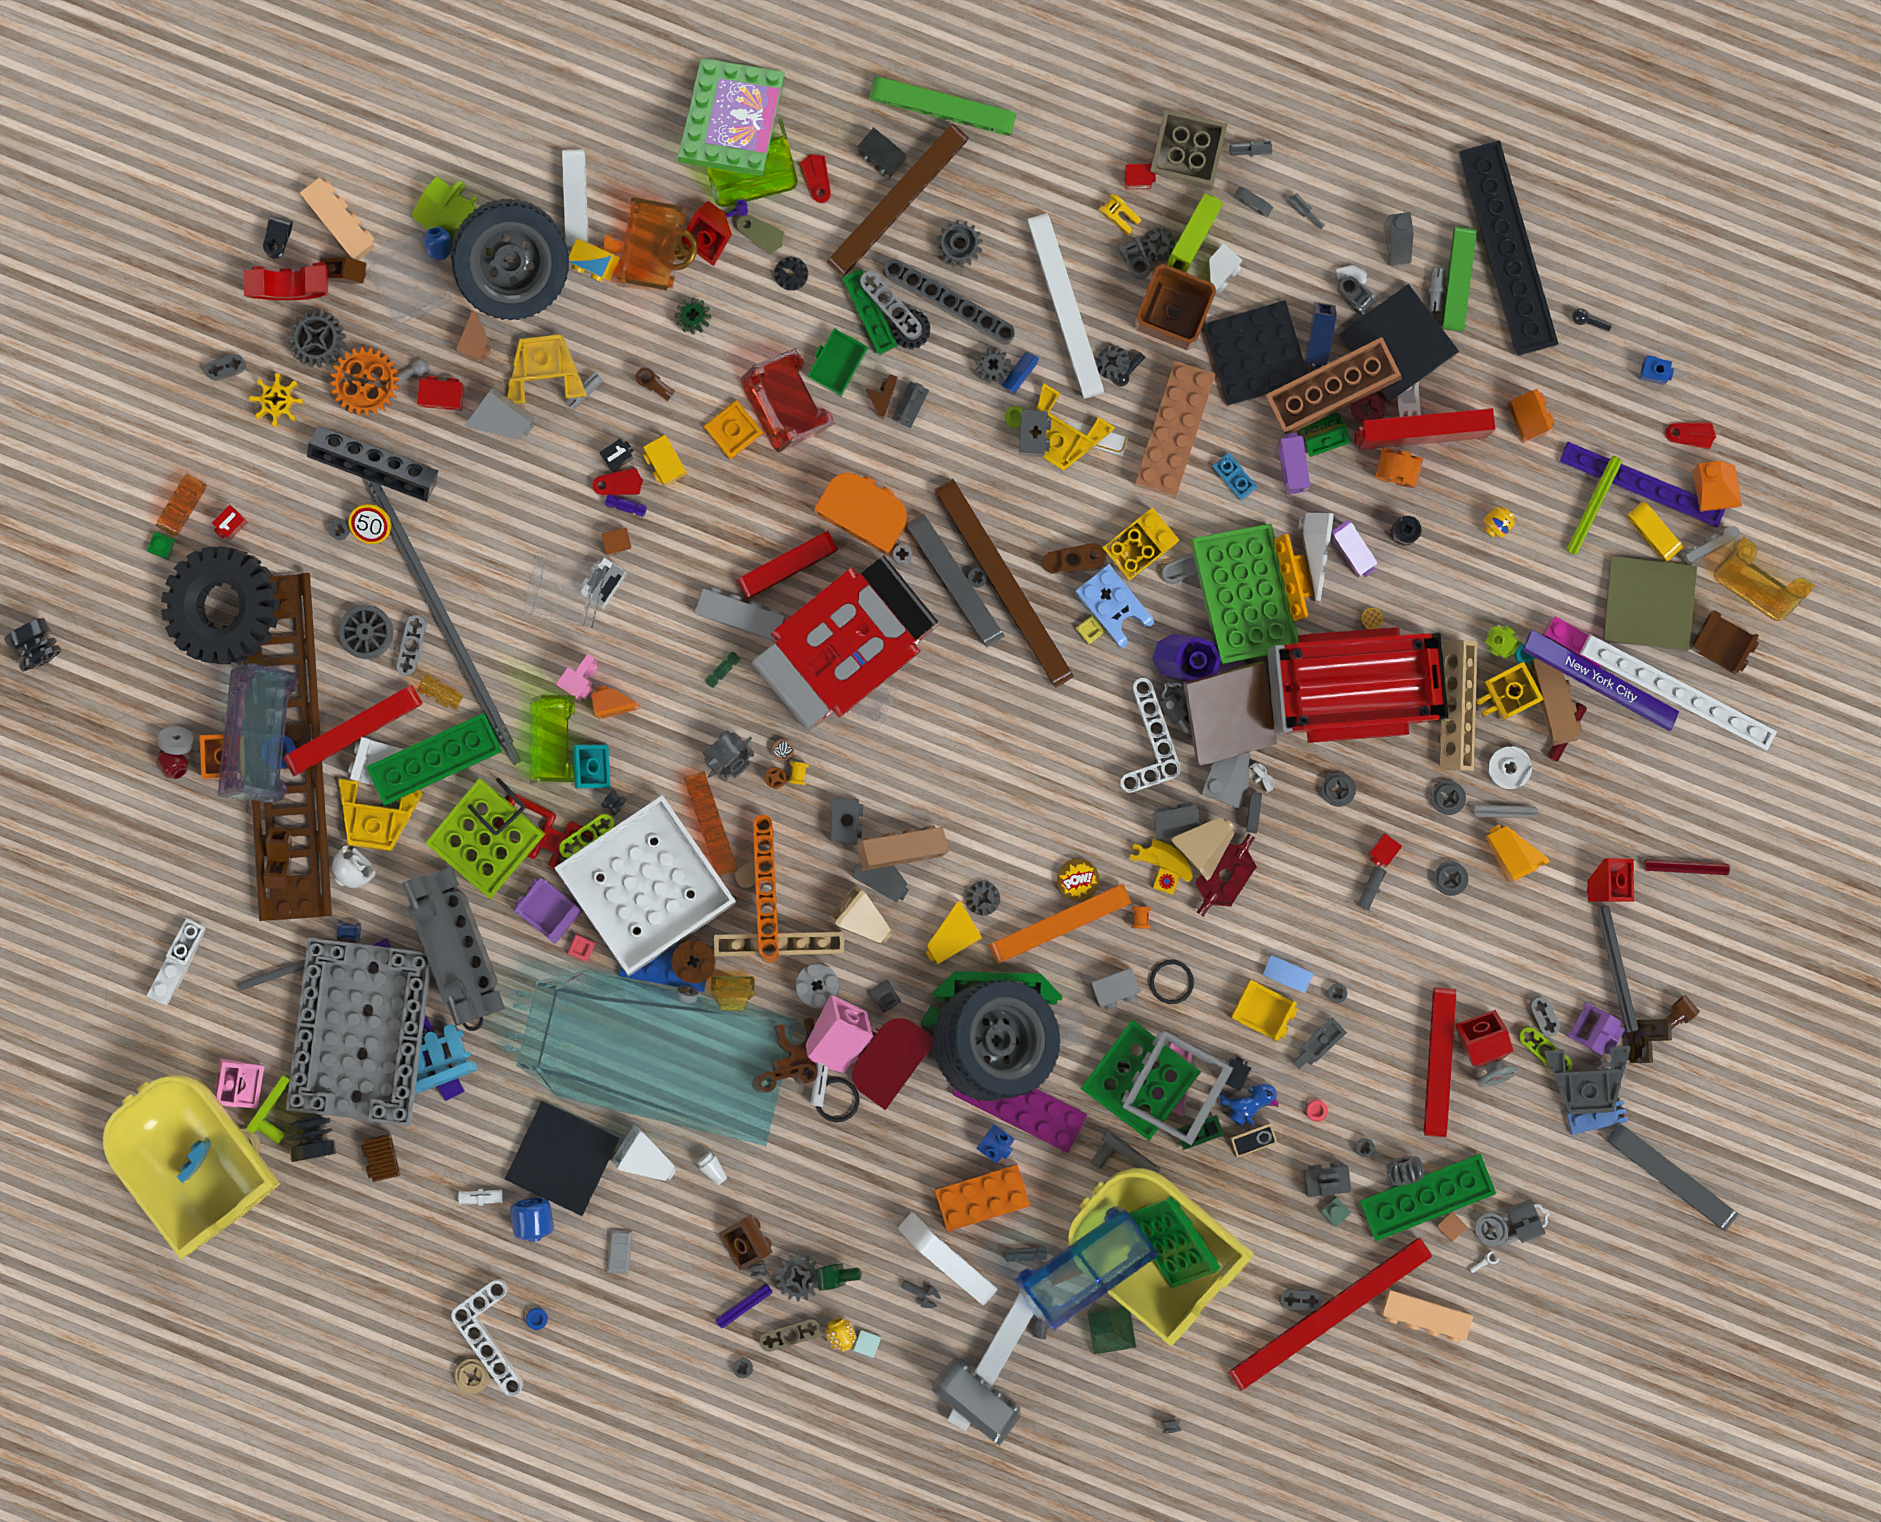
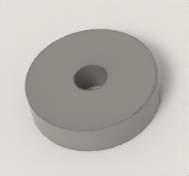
(175, 740)

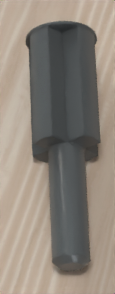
(1304, 209)

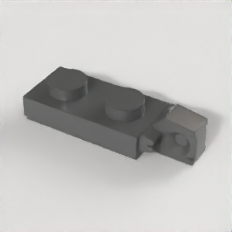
(1320, 1043)

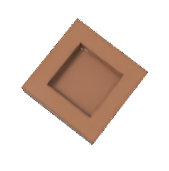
(1451, 1226)

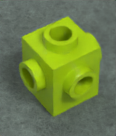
(1507, 646)

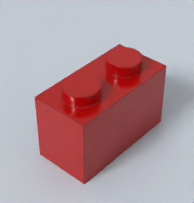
(440, 394)

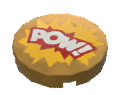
(1078, 879)

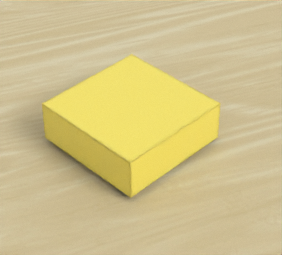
(1090, 629)

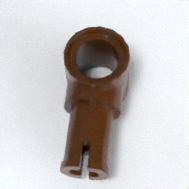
(654, 384)
(1682, 1011)

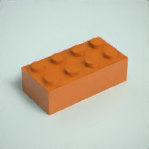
(982, 1197)

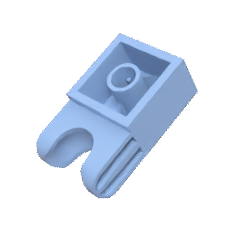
(1115, 610)

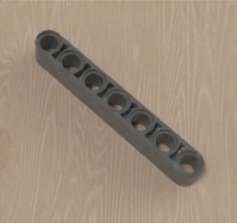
(955, 310)
(954, 580)
(1672, 1177)

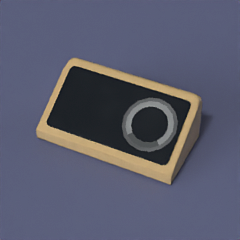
(1253, 1140)

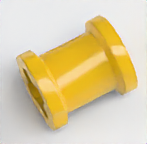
(797, 773)

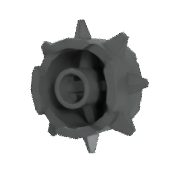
(728, 755)

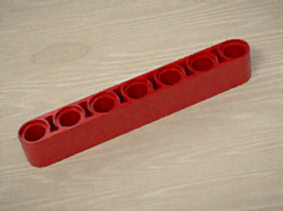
(352, 730)
(1439, 1062)

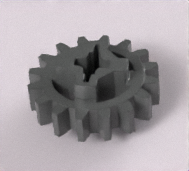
(789, 1280)

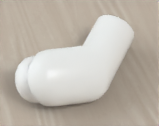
(1352, 270)

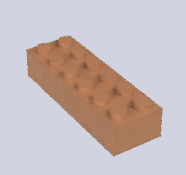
(1333, 386)
(1174, 429)

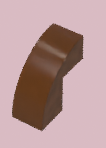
(279, 857)

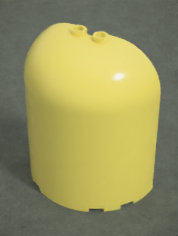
(150, 1143)
(1147, 1292)

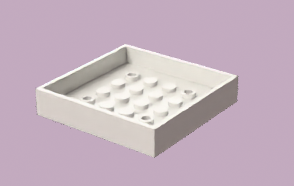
(645, 885)

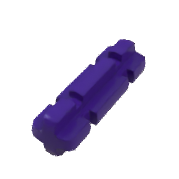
(626, 505)

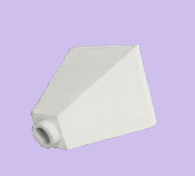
(642, 1157)

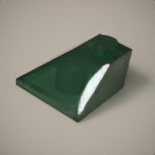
(1111, 1329)

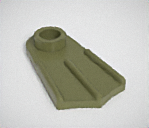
(761, 233)

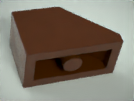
(345, 270)

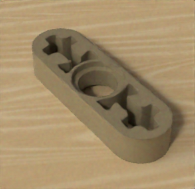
(807, 1336)

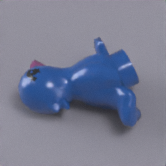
(1245, 1108)

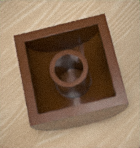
(746, 1242)

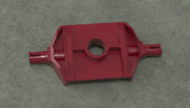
(1221, 893)

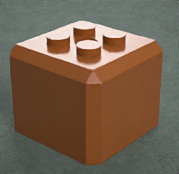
(1178, 289)

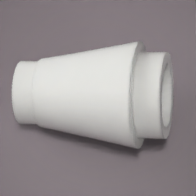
(711, 1167)

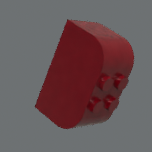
(890, 1060)

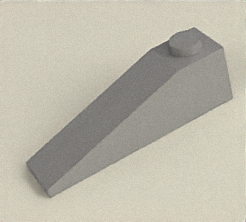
(1228, 780)

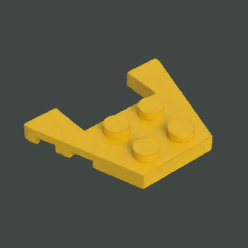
(540, 360)
(1066, 442)
(372, 825)

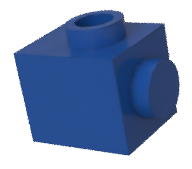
(1656, 370)

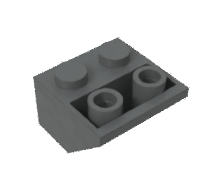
(1175, 822)

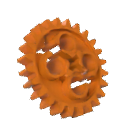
(360, 400)

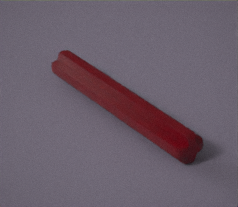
(1686, 867)

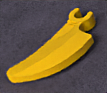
(1164, 856)

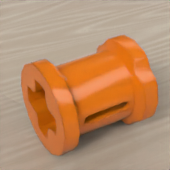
(1141, 917)

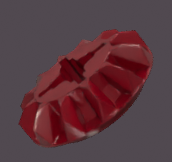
(1376, 404)

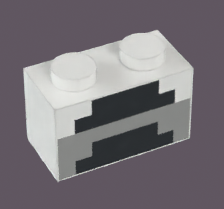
(612, 580)

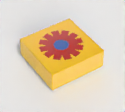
(1166, 881)

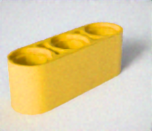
(1654, 531)

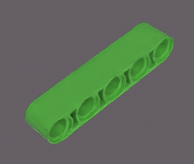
(1458, 279)

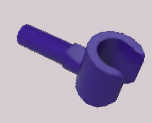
(741, 209)

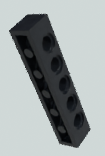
(372, 463)

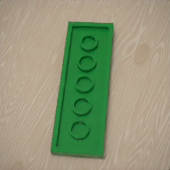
(434, 759)
(1428, 1198)

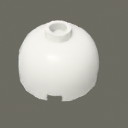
(352, 868)

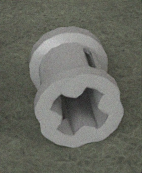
(897, 550)

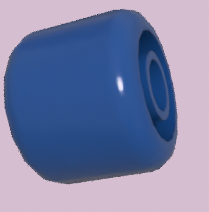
(531, 1219)

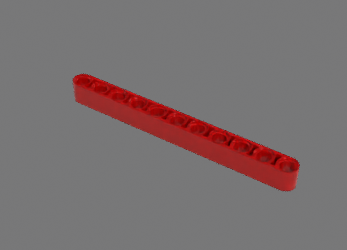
(1330, 1314)

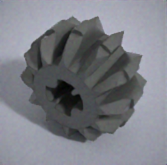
(1001, 368)
(1405, 1170)

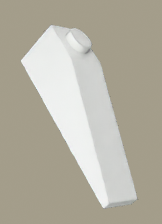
(1315, 536)

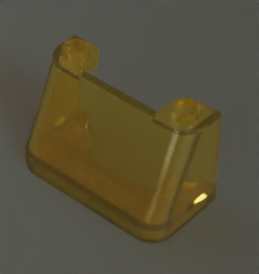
(1756, 586)

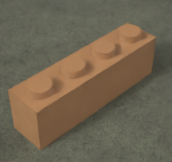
(1556, 704)
(902, 848)

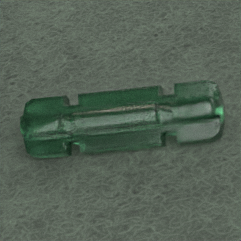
(722, 669)

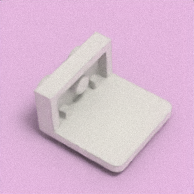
(367, 754)

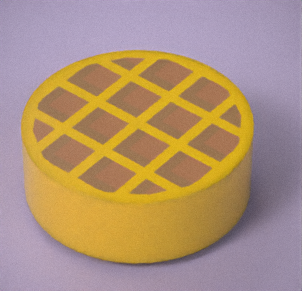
(1371, 618)

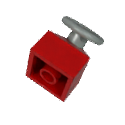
(1486, 1044)

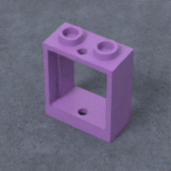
(1293, 464)

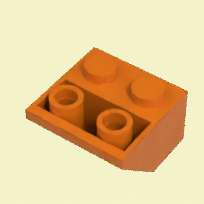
(1531, 415)

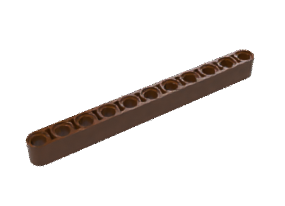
(1004, 583)

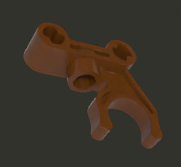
(791, 1066)

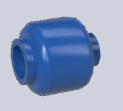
(437, 243)

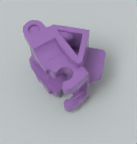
(1603, 1034)

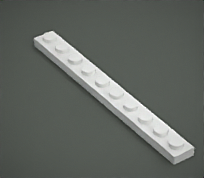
(1678, 692)

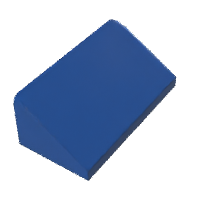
(1020, 372)

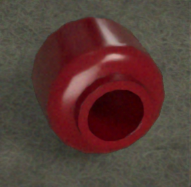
(172, 765)

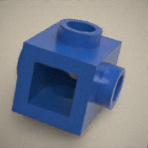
(996, 1144)

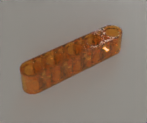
(710, 823)

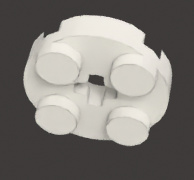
(1505, 756)

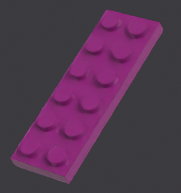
(1037, 1115)

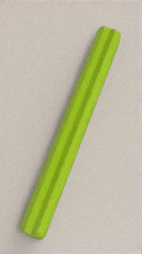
(1594, 505)

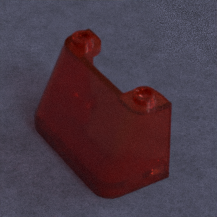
(784, 401)

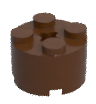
(704, 968)

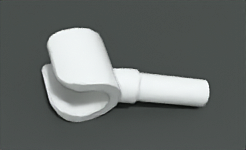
(1484, 1262)

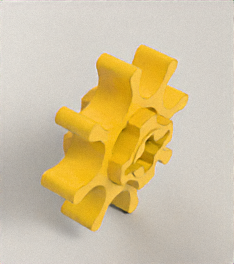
(270, 393)

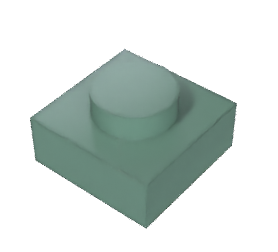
(1336, 1211)

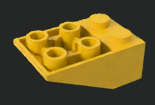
(1141, 544)

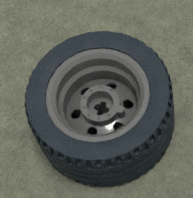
(534, 287)
(1028, 1020)

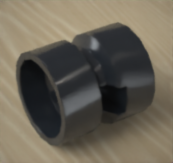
(1406, 530)

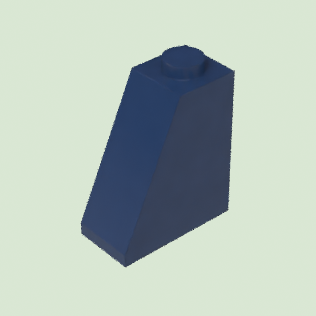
(1321, 334)

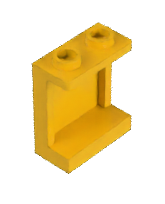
(1264, 1010)

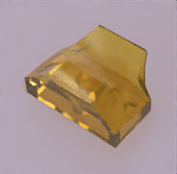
(732, 991)

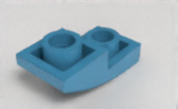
(1234, 477)
(197, 1156)

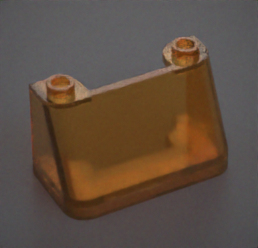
(650, 245)

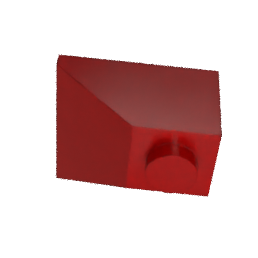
(710, 231)
(1612, 881)

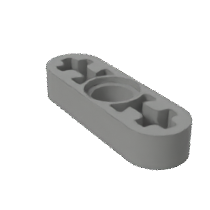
(420, 631)

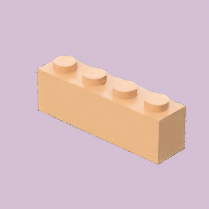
(337, 219)
(1427, 1315)

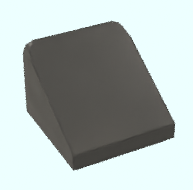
(885, 995)

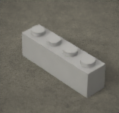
(738, 614)

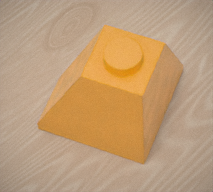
(1514, 853)

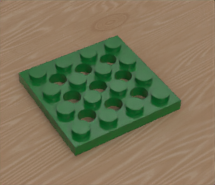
(1108, 1068)
(1180, 1247)

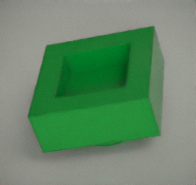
(161, 545)

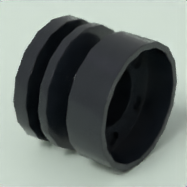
(31, 641)
(310, 1139)

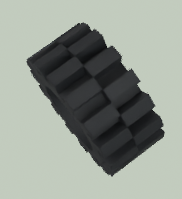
(908, 343)

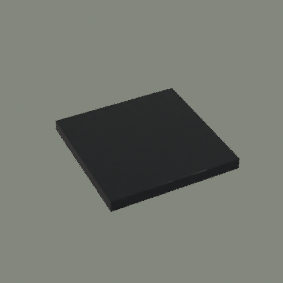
(1410, 335)
(562, 1158)

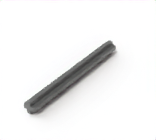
(1617, 968)

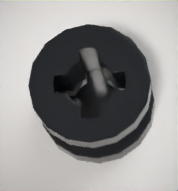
(613, 802)

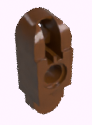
(1056, 563)

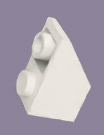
(1222, 266)

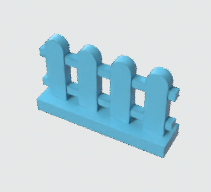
(439, 1061)

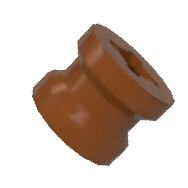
(773, 776)

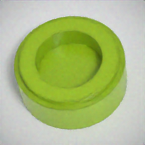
(1013, 416)

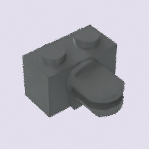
(1327, 1180)

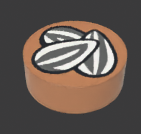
(783, 750)

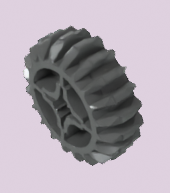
(309, 345)

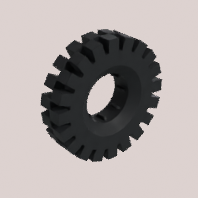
(187, 605)

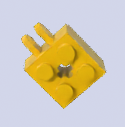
(1503, 702)

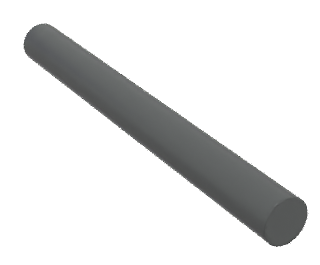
(271, 975)

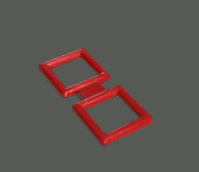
(552, 837)

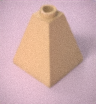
(1205, 845)
(860, 916)

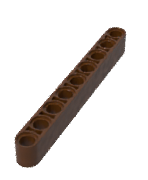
(897, 200)

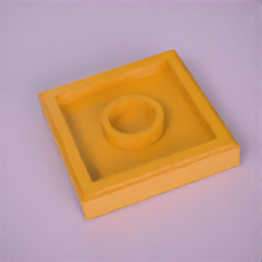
(733, 429)

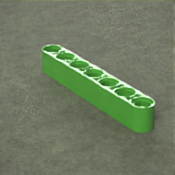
(942, 106)

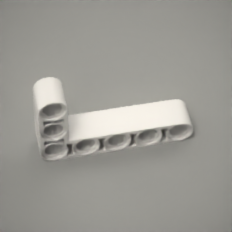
(1155, 740)
(946, 1259)
(485, 1338)

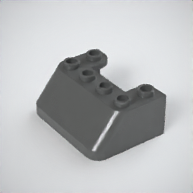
(976, 1401)

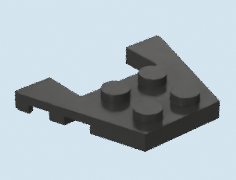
(1592, 1089)

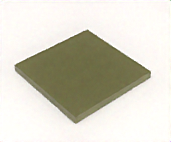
(1650, 603)

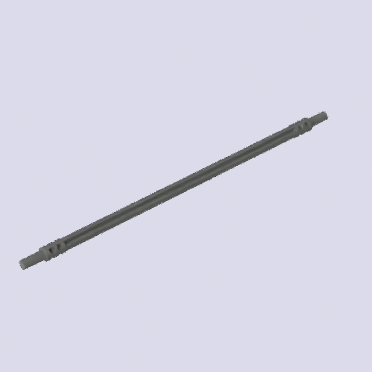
(445, 622)

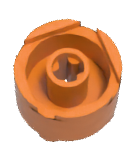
(1399, 468)

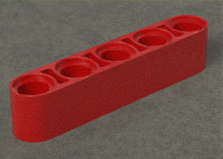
(787, 565)

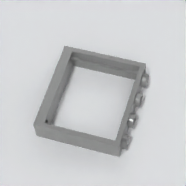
(1149, 1061)

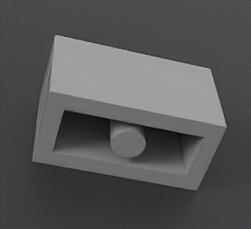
(1116, 987)

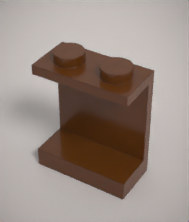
(1724, 643)

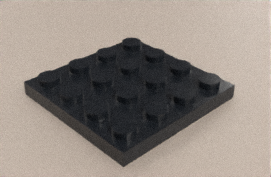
(1255, 352)

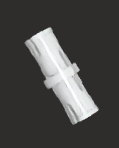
(480, 1197)

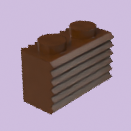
(380, 1157)

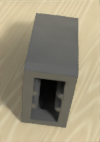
(1399, 238)
(883, 880)

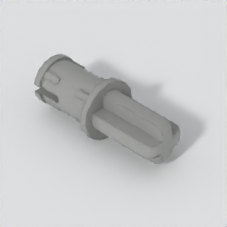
(589, 386)

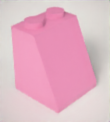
(839, 1035)

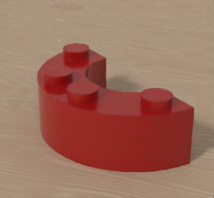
(286, 284)

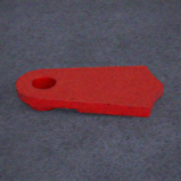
(816, 176)
(1692, 434)
(619, 483)

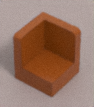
(616, 541)

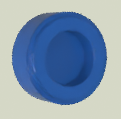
(536, 1318)

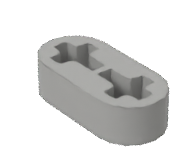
(1550, 1015)

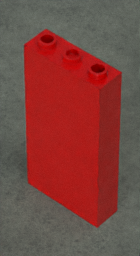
(1425, 429)

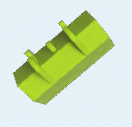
(444, 207)

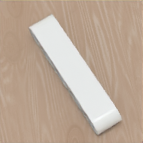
(574, 196)

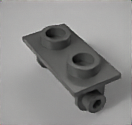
(910, 404)

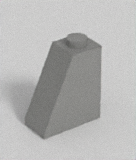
(500, 416)

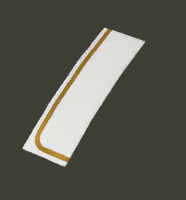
(1112, 443)

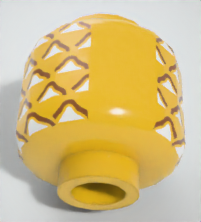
(840, 1334)

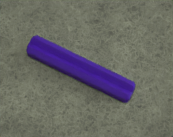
(744, 1305)

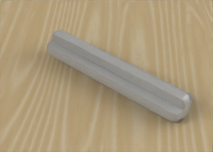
(1505, 811)

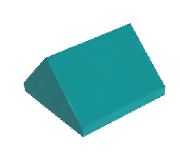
(591, 766)

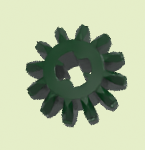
(687, 311)

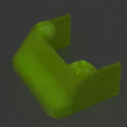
(777, 178)
(550, 739)

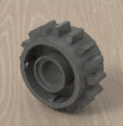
(962, 232)

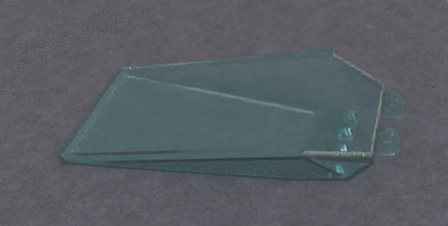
(652, 1054)

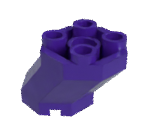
(1186, 657)

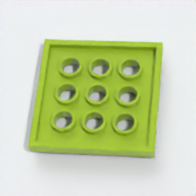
(457, 856)

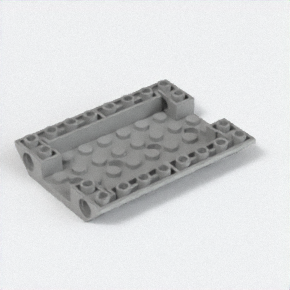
(335, 1028)

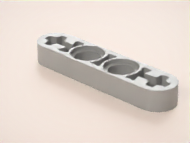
(892, 304)

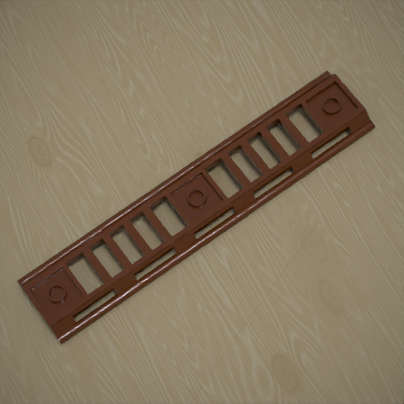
(303, 892)

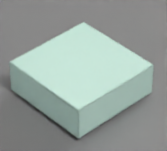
(867, 1343)

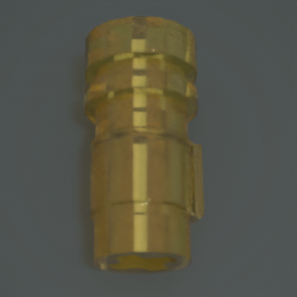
(441, 692)

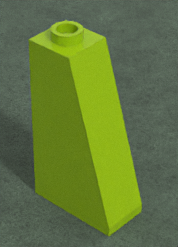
(1195, 233)

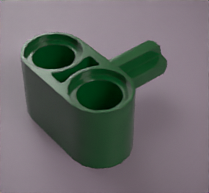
(836, 1276)

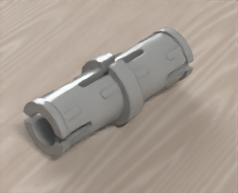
(1436, 290)

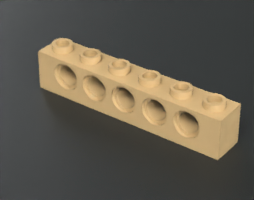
(1459, 730)
(788, 944)

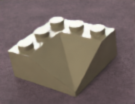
(1189, 149)

